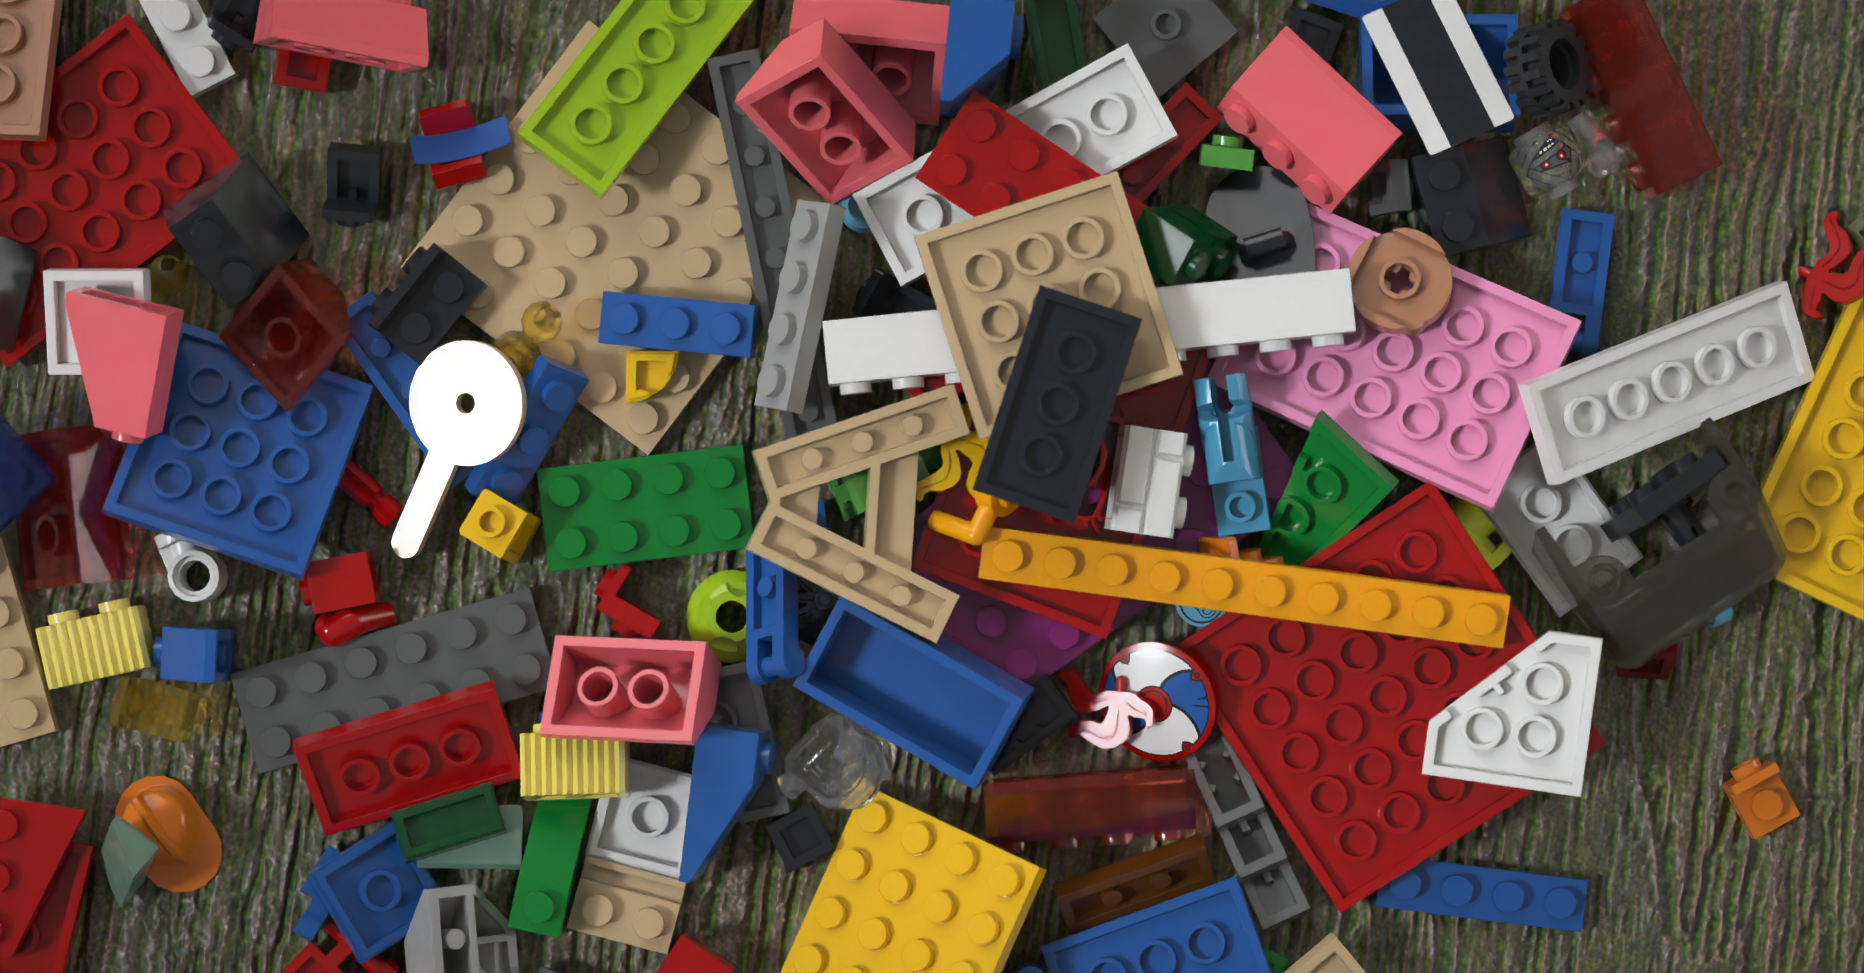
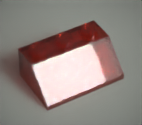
(65, 531)

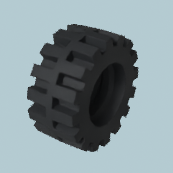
(1548, 68)

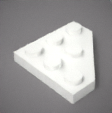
(1522, 721)

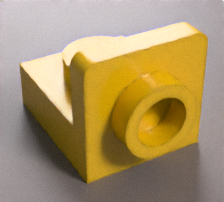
(500, 526)

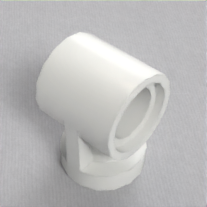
(179, 557)

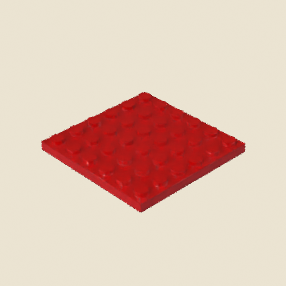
(1343, 714)

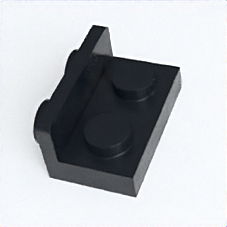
(425, 302)

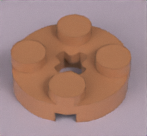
(1390, 253)

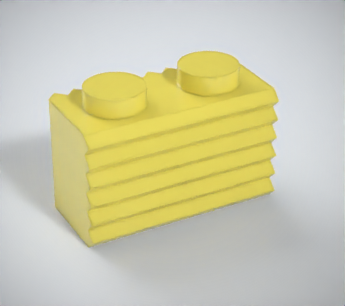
(96, 645)
(573, 768)

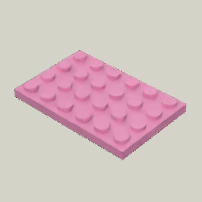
(1422, 402)

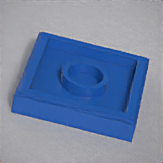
(371, 892)

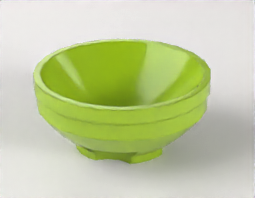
(702, 613)

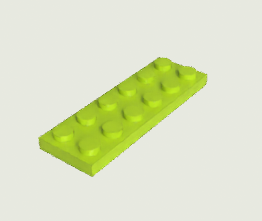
(626, 85)

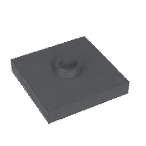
(1166, 35)

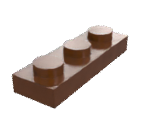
(1134, 883)

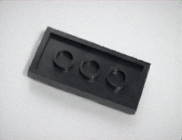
(1057, 404)

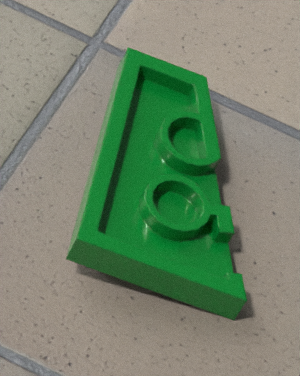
(1326, 495)

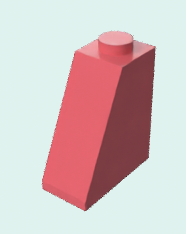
(125, 359)

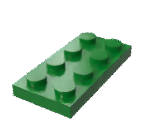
(645, 508)

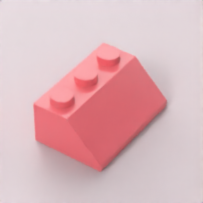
(360, 32)
(895, 40)
(828, 113)
(1308, 121)
(630, 690)

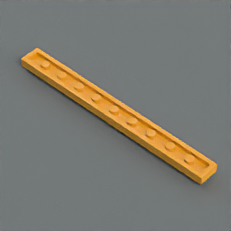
(1245, 586)

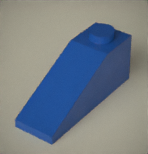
(724, 779)

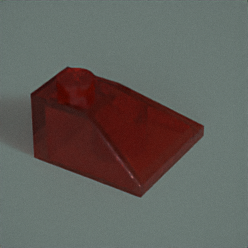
(290, 330)

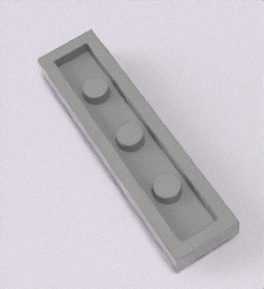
(799, 306)

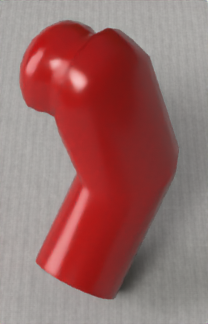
(347, 624)

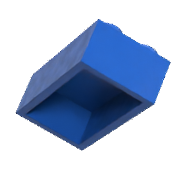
(915, 691)

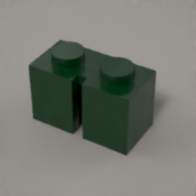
(1184, 244)

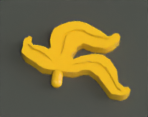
(950, 471)

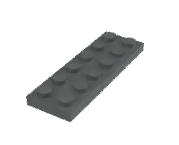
(391, 670)

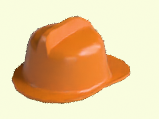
(174, 821)

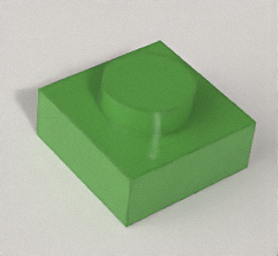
(1226, 152)

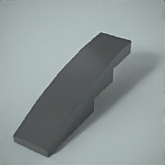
(1247, 833)

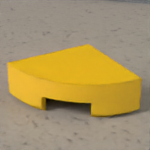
(648, 373)

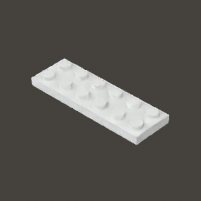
(1096, 114)
(1666, 382)

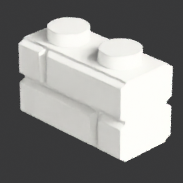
(1148, 481)

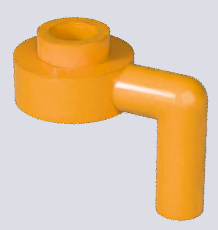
(981, 523)

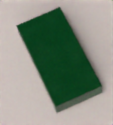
(1054, 39)
(448, 822)

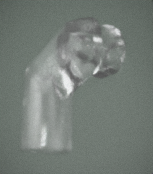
(1603, 154)

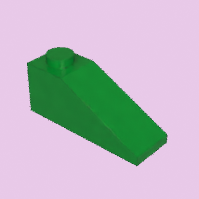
(550, 866)

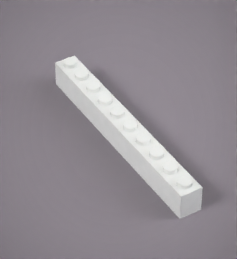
(1198, 317)

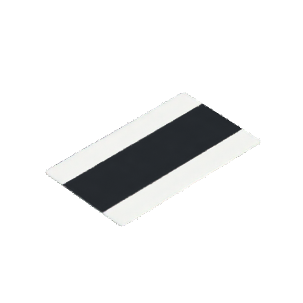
(1438, 70)

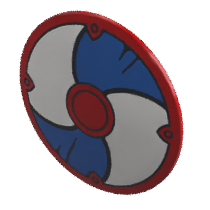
(1176, 689)

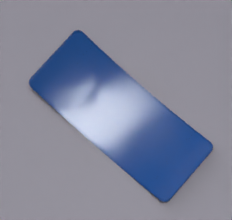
(460, 143)

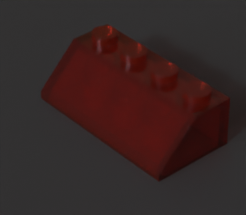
(1642, 95)
(1090, 805)

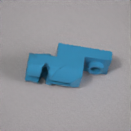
(1233, 457)

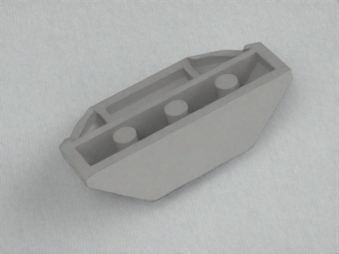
(459, 933)

